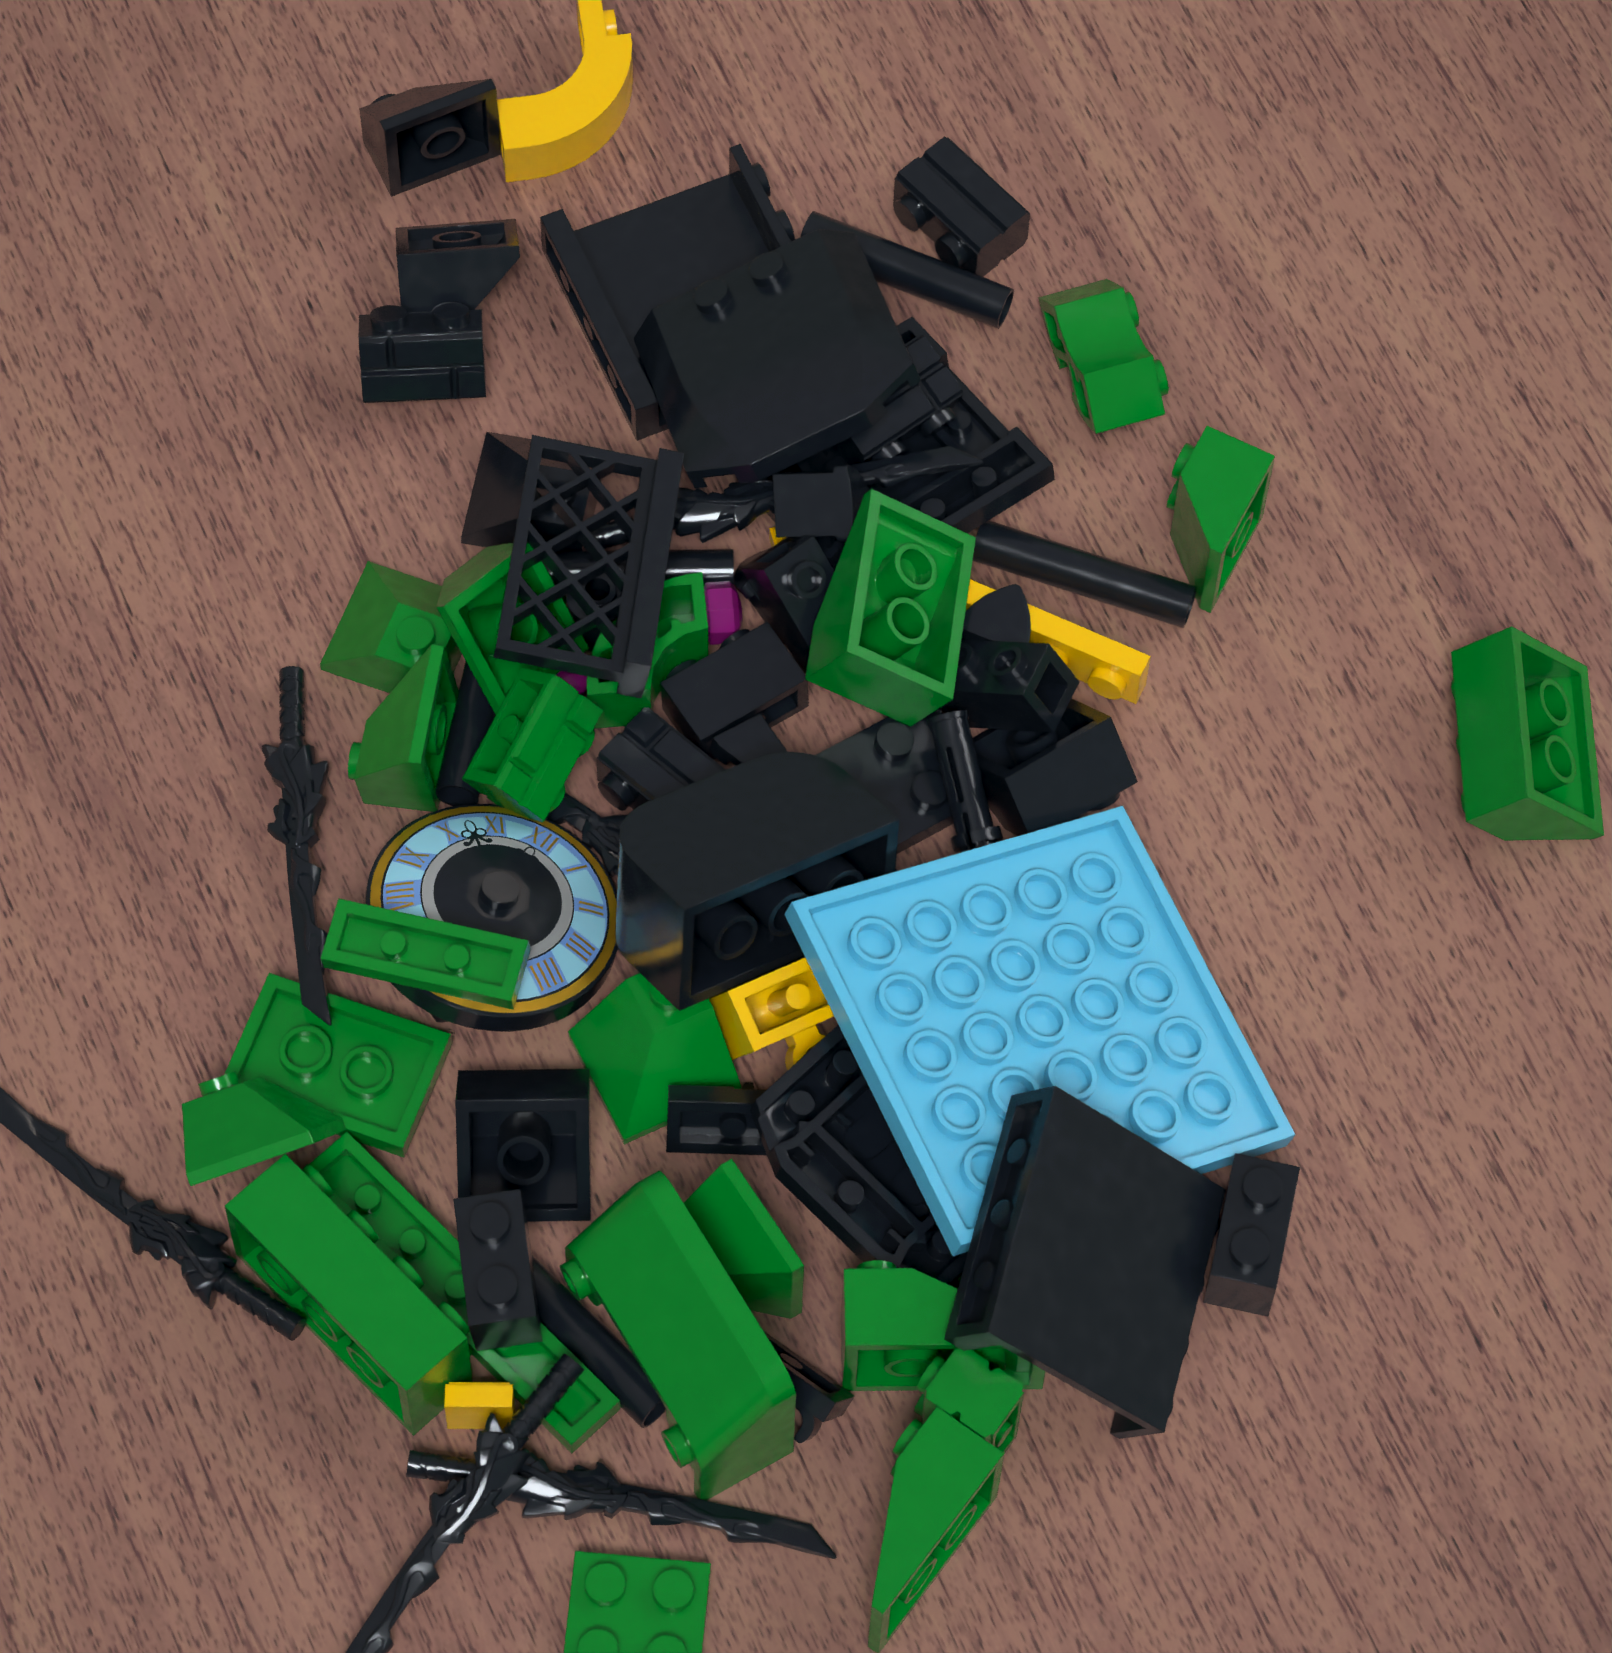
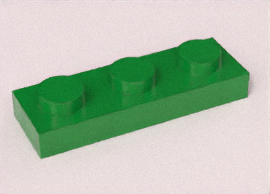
(425, 953)

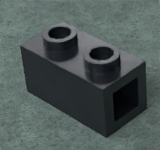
(791, 587)
(1011, 685)

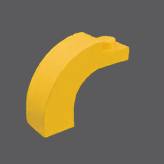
(576, 119)

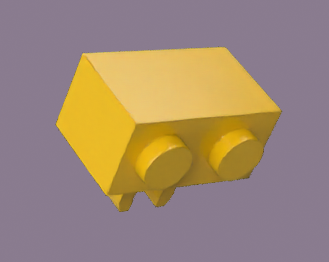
(774, 1008)

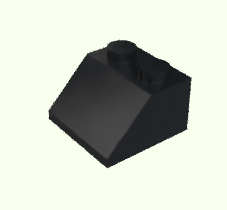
(1054, 776)
(526, 1135)

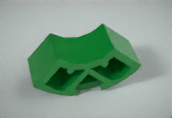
(1107, 361)
(679, 638)

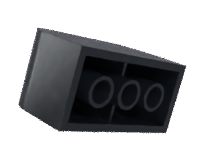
(725, 858)

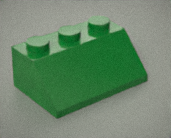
(1526, 740)

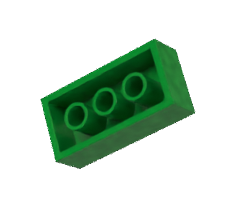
(350, 1291)

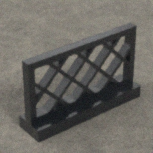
(639, 584)

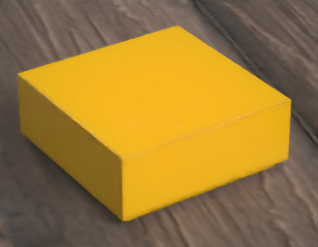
(471, 1403)

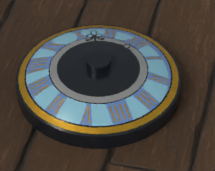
(511, 879)

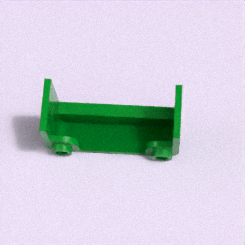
(689, 1332)

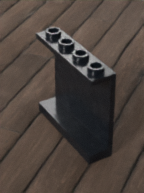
(654, 254)
(1088, 1257)

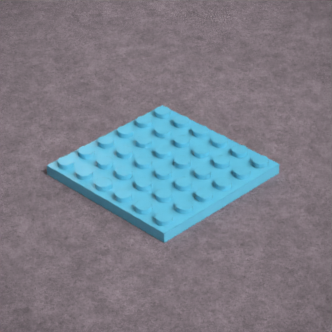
(1029, 975)

